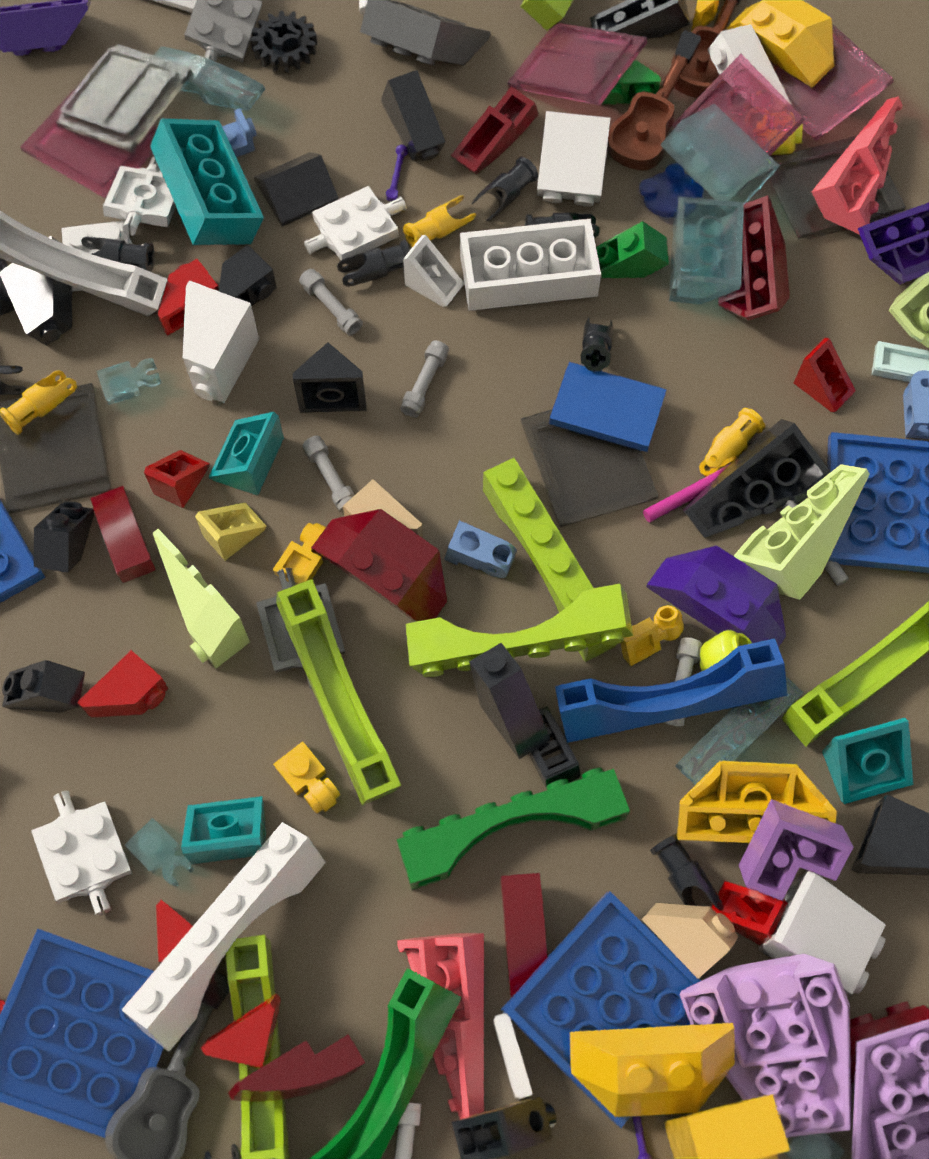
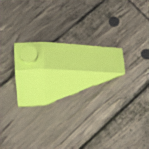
(802, 541)
(208, 617)

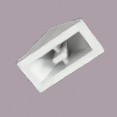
(430, 273)

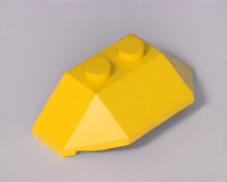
(792, 36)
(735, 795)
(653, 1066)

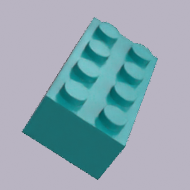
(206, 182)

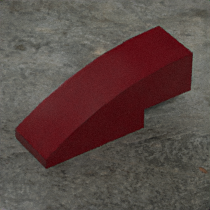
(496, 131)
(122, 534)
(523, 927)
(299, 1072)

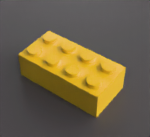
(729, 1131)

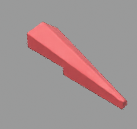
(851, 185)
(457, 965)

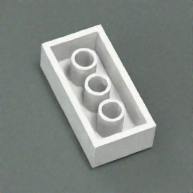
(529, 264)

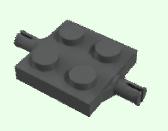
(277, 637)

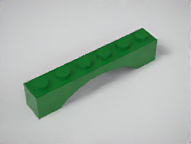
(587, 803)
(414, 1029)

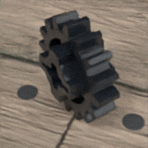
(284, 41)

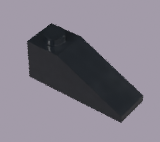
(643, 18)

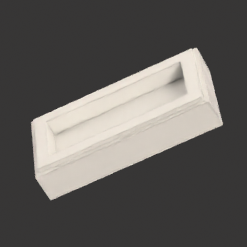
(512, 1057)

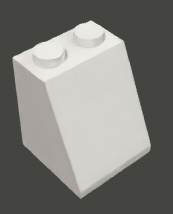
(573, 158)
(216, 340)
(828, 927)

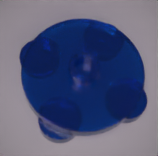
(663, 190)

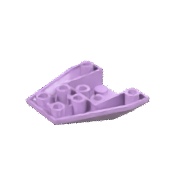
(787, 1037)
(892, 1095)

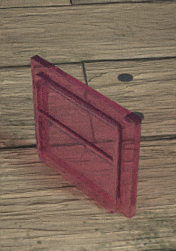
(577, 63)
(840, 92)
(83, 158)

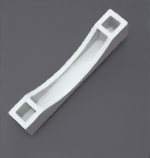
(102, 277)
(174, 992)

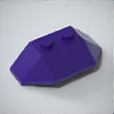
(39, 25)
(899, 243)
(721, 593)

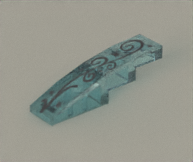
(214, 81)
(735, 734)

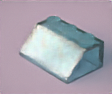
(720, 155)
(706, 249)

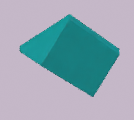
(249, 452)
(870, 760)
(224, 830)

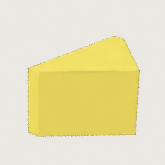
(229, 527)

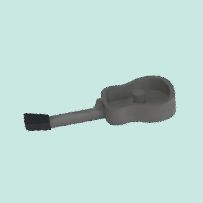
(158, 1112)

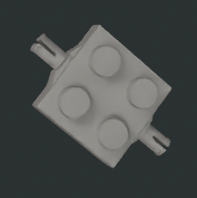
(223, 27)

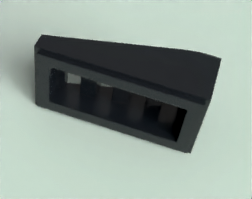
(560, 766)

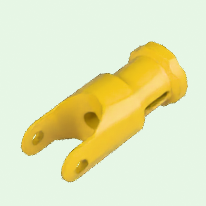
(436, 223)
(38, 400)
(731, 441)

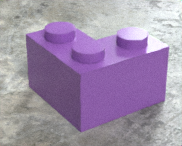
(790, 841)

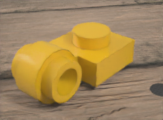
(302, 558)
(647, 634)
(303, 772)

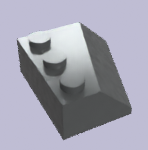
(421, 32)

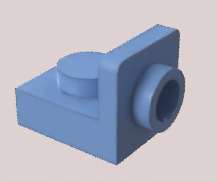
(241, 134)

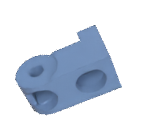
(917, 406)
(480, 550)

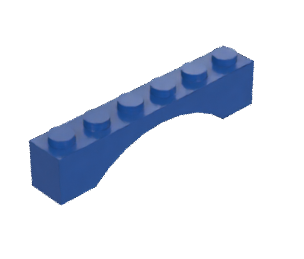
(743, 677)

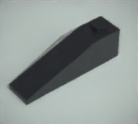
(759, 481)

